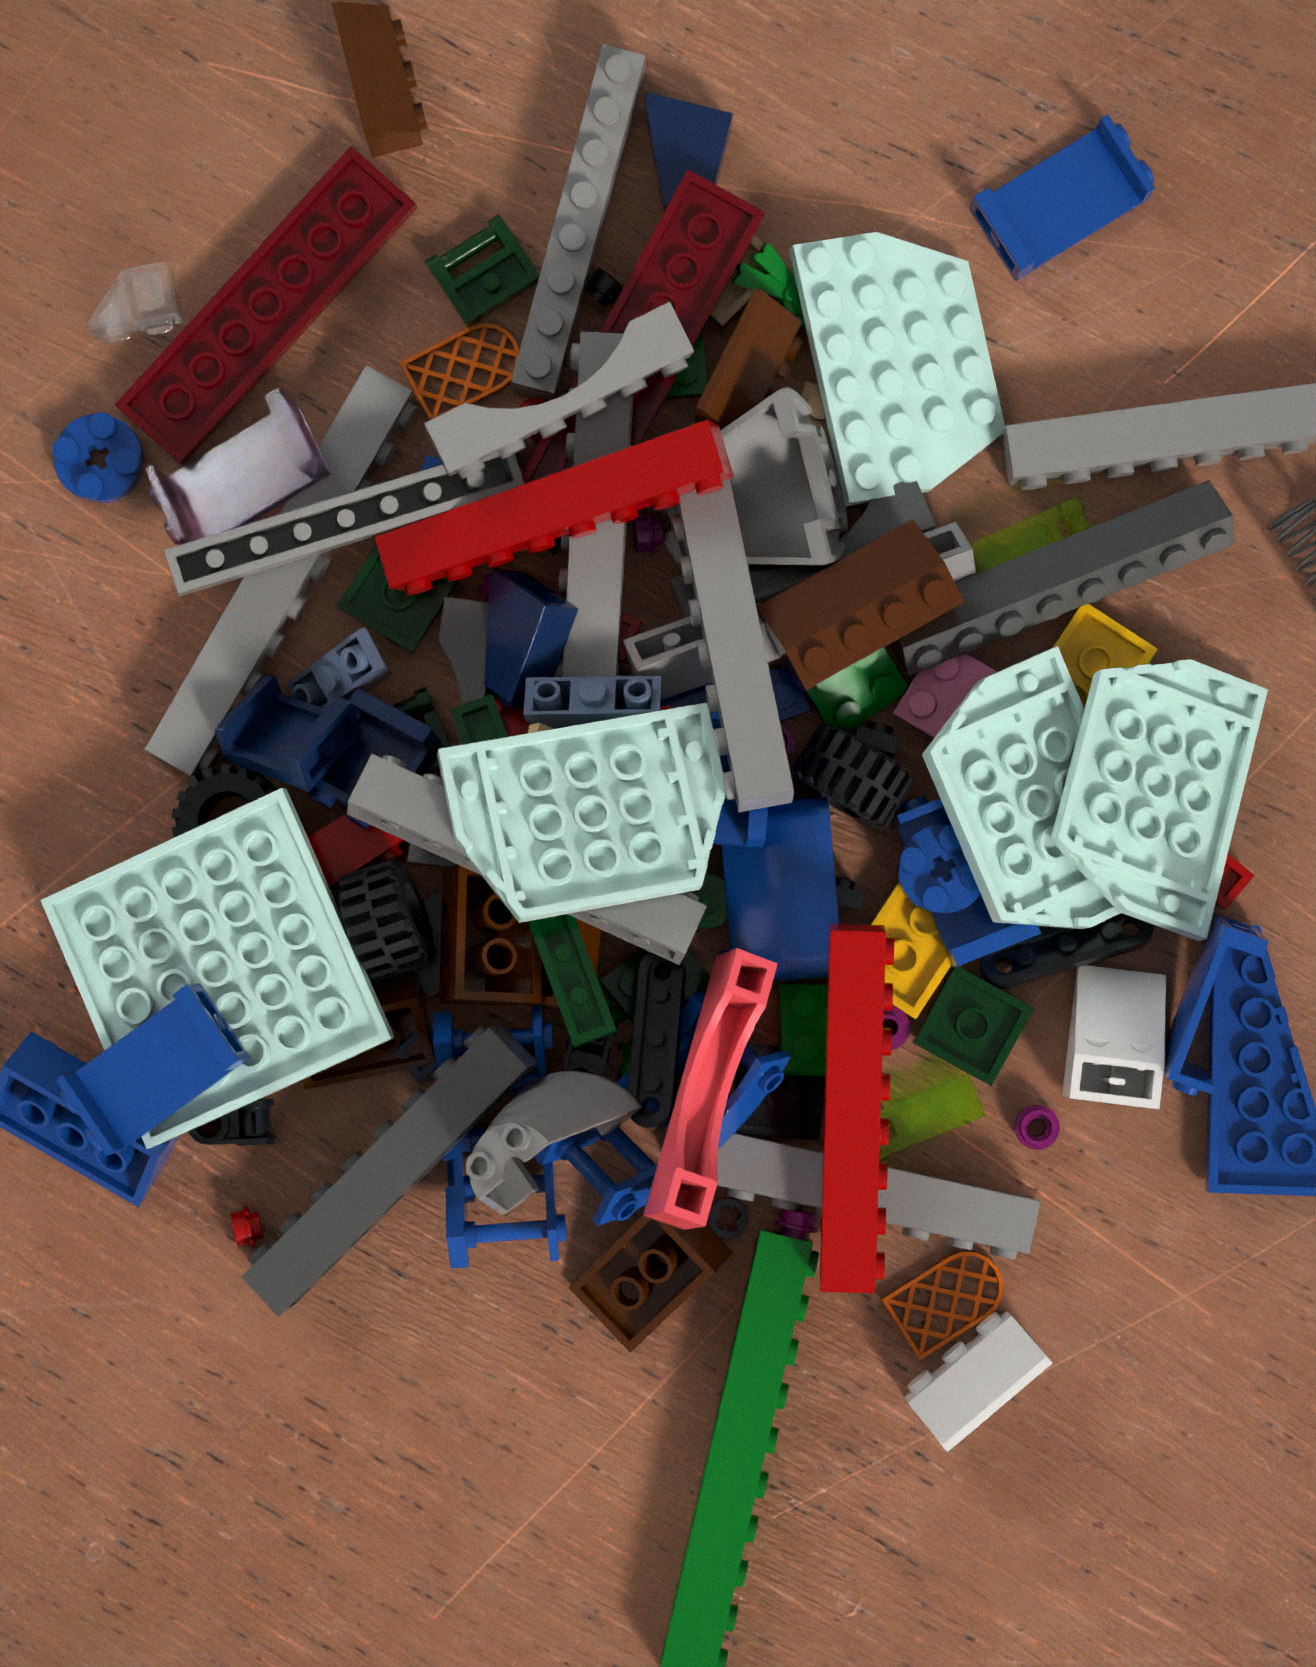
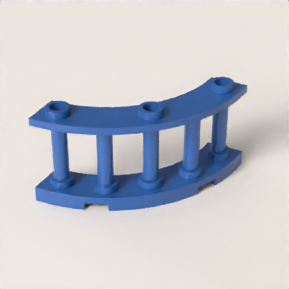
(626, 1197)
(459, 1231)

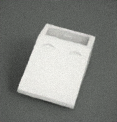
(1116, 1037)

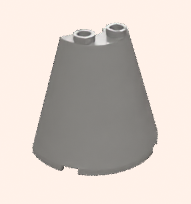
(781, 486)
(534, 1118)

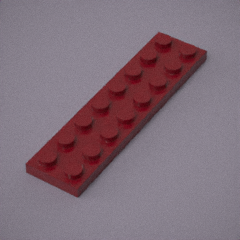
(682, 264)
(266, 305)

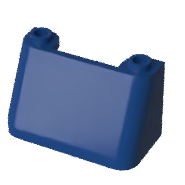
(786, 891)

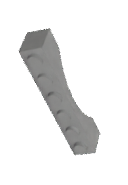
(475, 432)

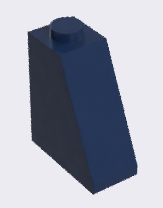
(684, 139)
(524, 633)

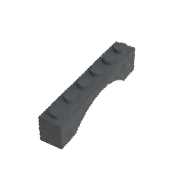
(878, 519)
(464, 641)

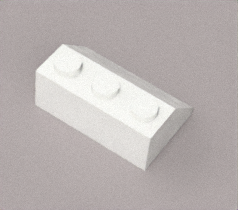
(976, 1379)

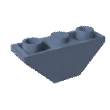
(340, 671)
(584, 700)

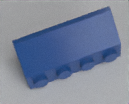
(38, 1116)

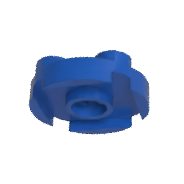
(73, 451)
(917, 862)

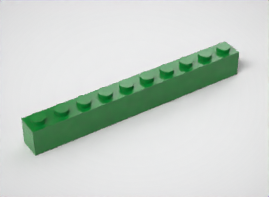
(737, 1451)

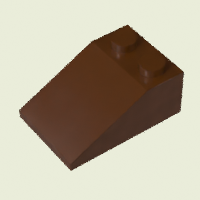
(648, 1276)

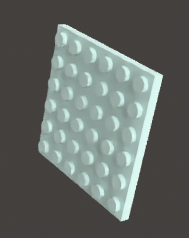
(246, 920)

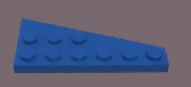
(1260, 1100)

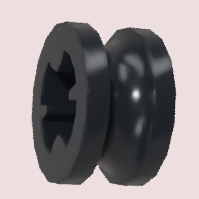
(741, 1220)

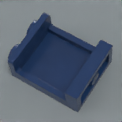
(383, 733)
(286, 735)

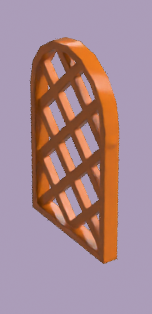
(457, 338)
(939, 1267)

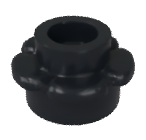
(603, 287)

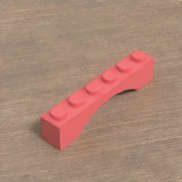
(689, 1155)

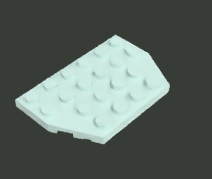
(896, 361)
(1002, 783)
(1159, 788)
(589, 810)

